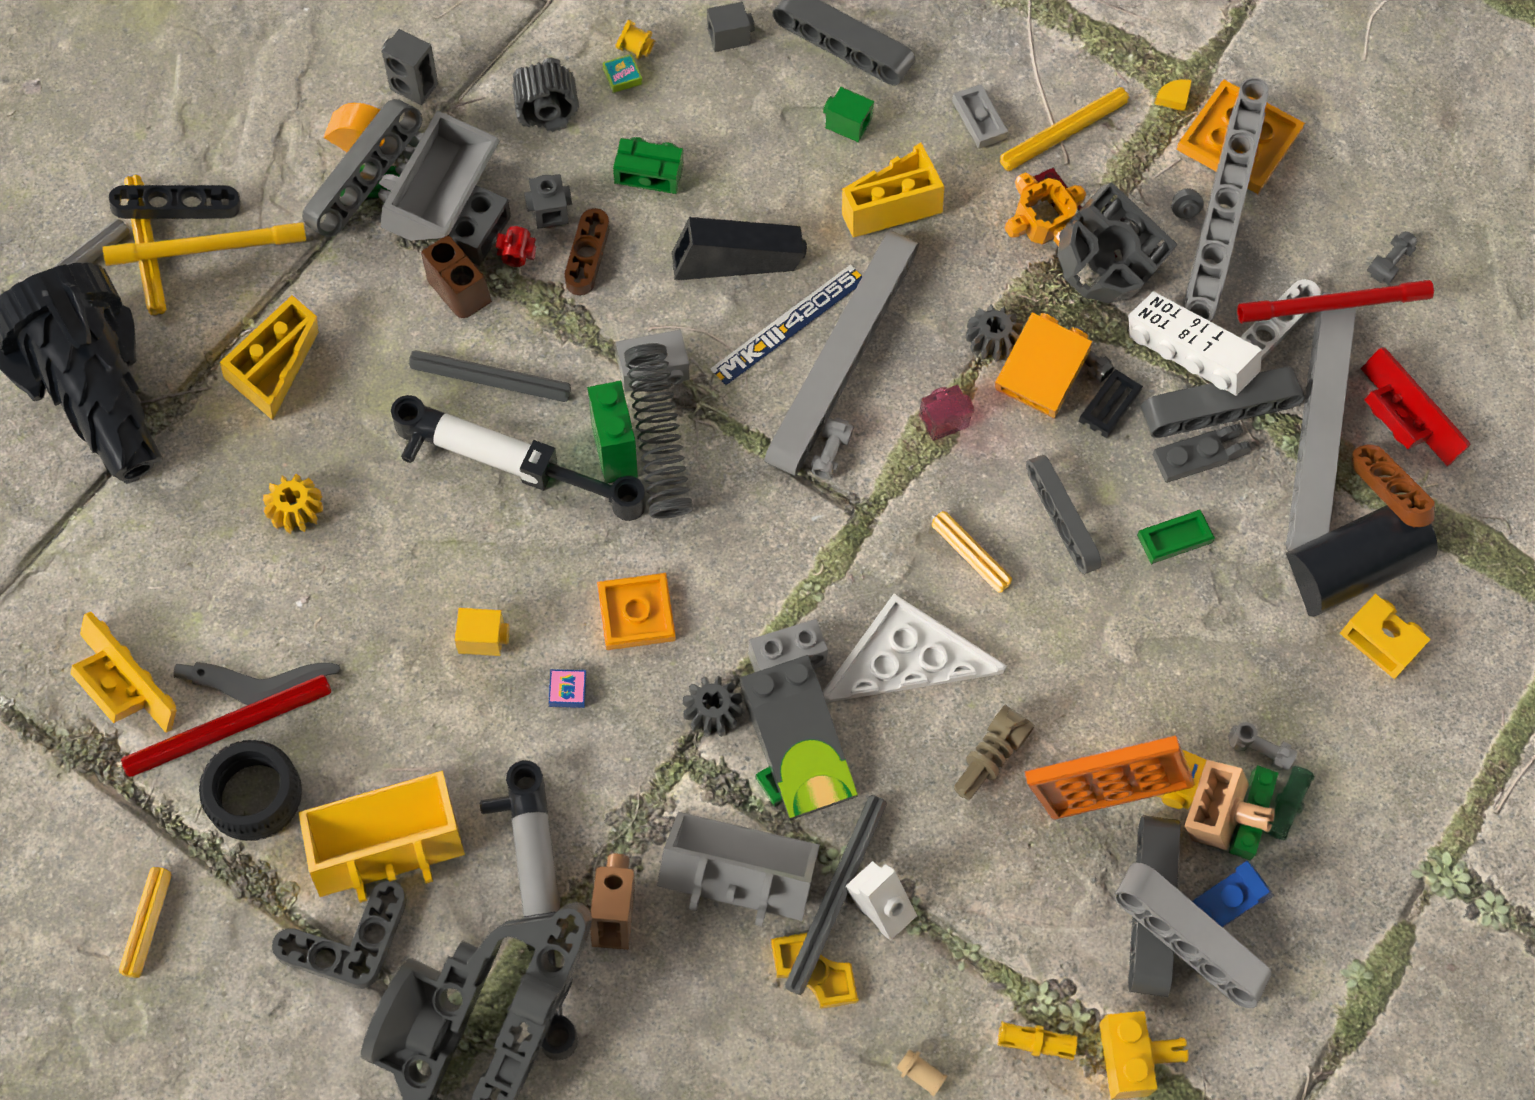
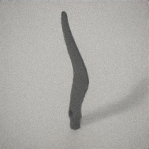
(246, 688)

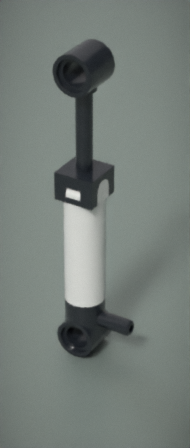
(531, 462)

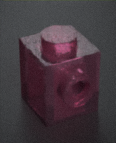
(946, 411)

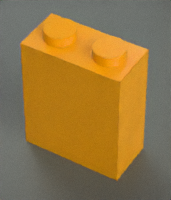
(1043, 364)

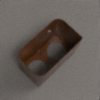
(463, 299)

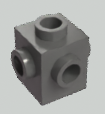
(548, 200)

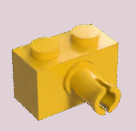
(1132, 1054)

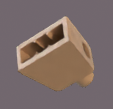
(613, 903)

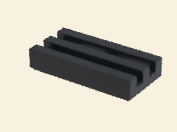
(1097, 422)

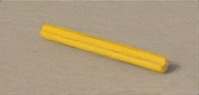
(1064, 129)
(148, 268)

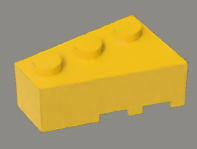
(895, 195)
(272, 355)

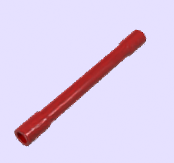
(1270, 309)

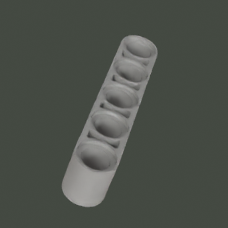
(1193, 935)

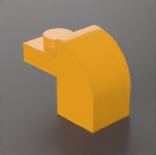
(349, 123)

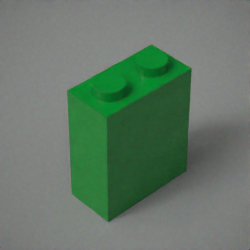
(612, 431)

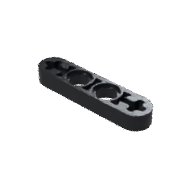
(174, 207)

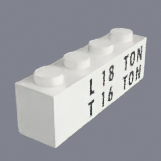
(1195, 343)

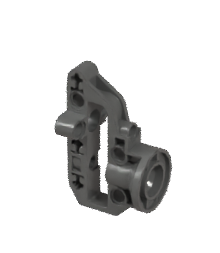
(422, 1024)

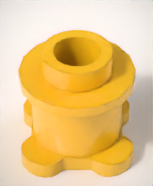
(635, 40)

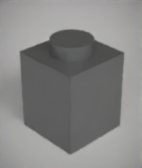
(729, 26)

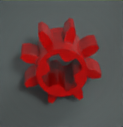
(516, 246)

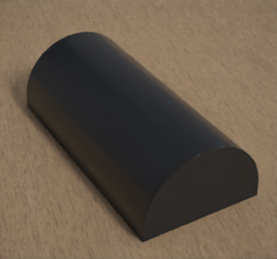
(1358, 558)

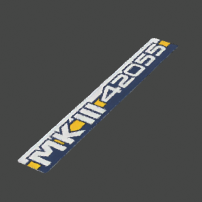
(787, 325)

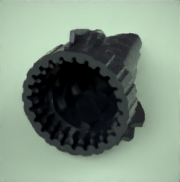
(77, 341)

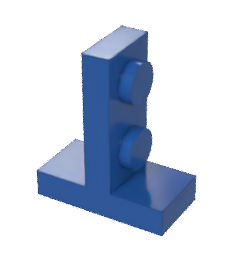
(1234, 895)

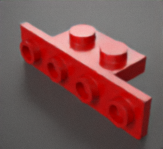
(1409, 410)

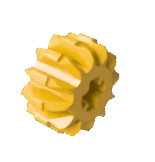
(287, 515)

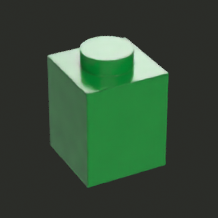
(848, 114)

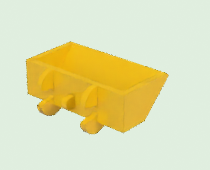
(380, 835)

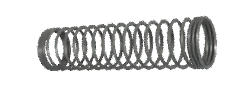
(638, 357)

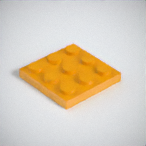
(1207, 134)

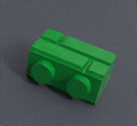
(648, 165)

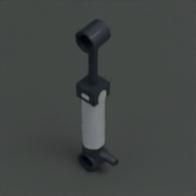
(535, 868)

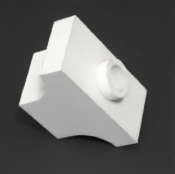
(882, 899)

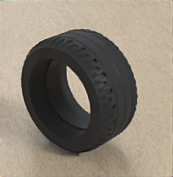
(229, 762)

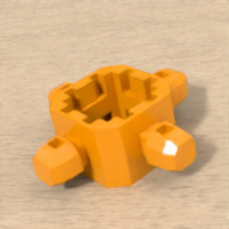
(1051, 190)

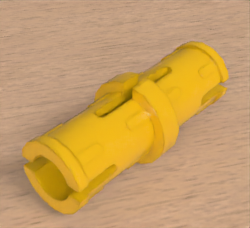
(1037, 1040)

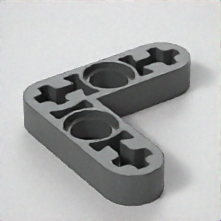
(348, 956)

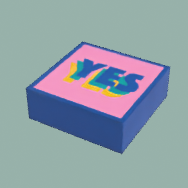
(567, 688)

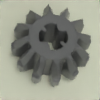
(993, 332)
(712, 694)

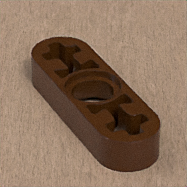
(590, 264)

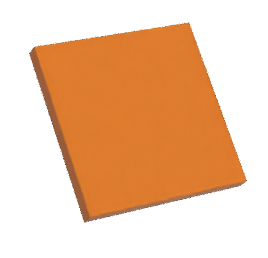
(1111, 778)

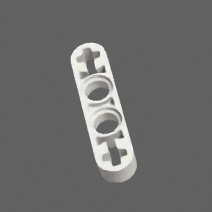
(1276, 327)

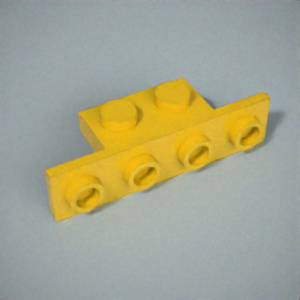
(117, 680)

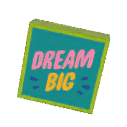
(622, 73)

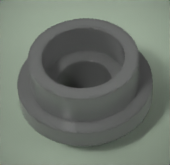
(1187, 203)

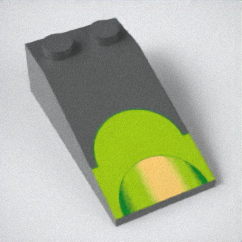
(798, 737)

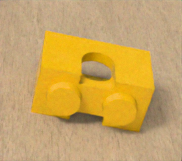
(1389, 653)

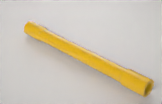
(134, 252)

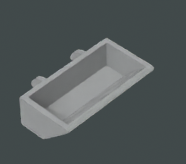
(435, 179)
(738, 866)

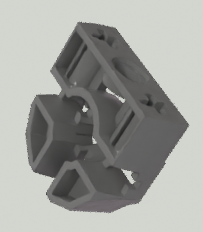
(1094, 238)

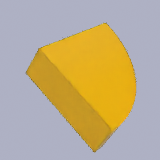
(1174, 94)

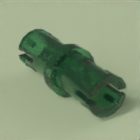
(1290, 802)

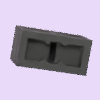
(410, 66)
(481, 226)

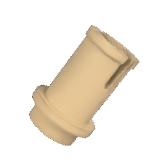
(921, 1072)

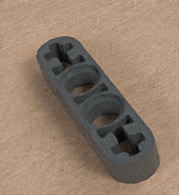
(1063, 514)

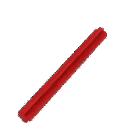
(225, 726)

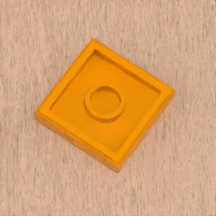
(636, 611)

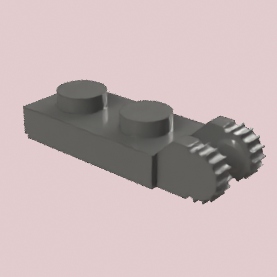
(1199, 453)

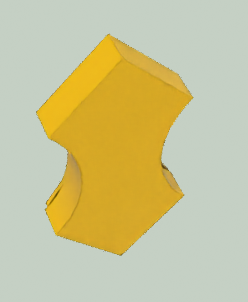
(830, 981)

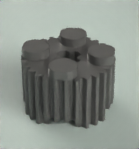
(545, 95)

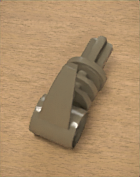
(1004, 734)

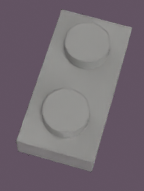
(980, 116)

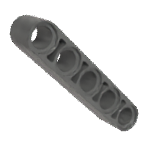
(846, 38)
(348, 173)
(1210, 406)
(1149, 957)

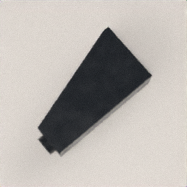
(735, 248)

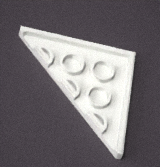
(907, 652)

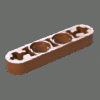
(1397, 482)

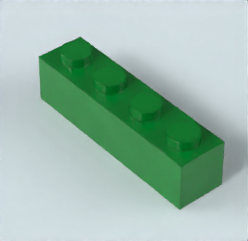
(1259, 792)

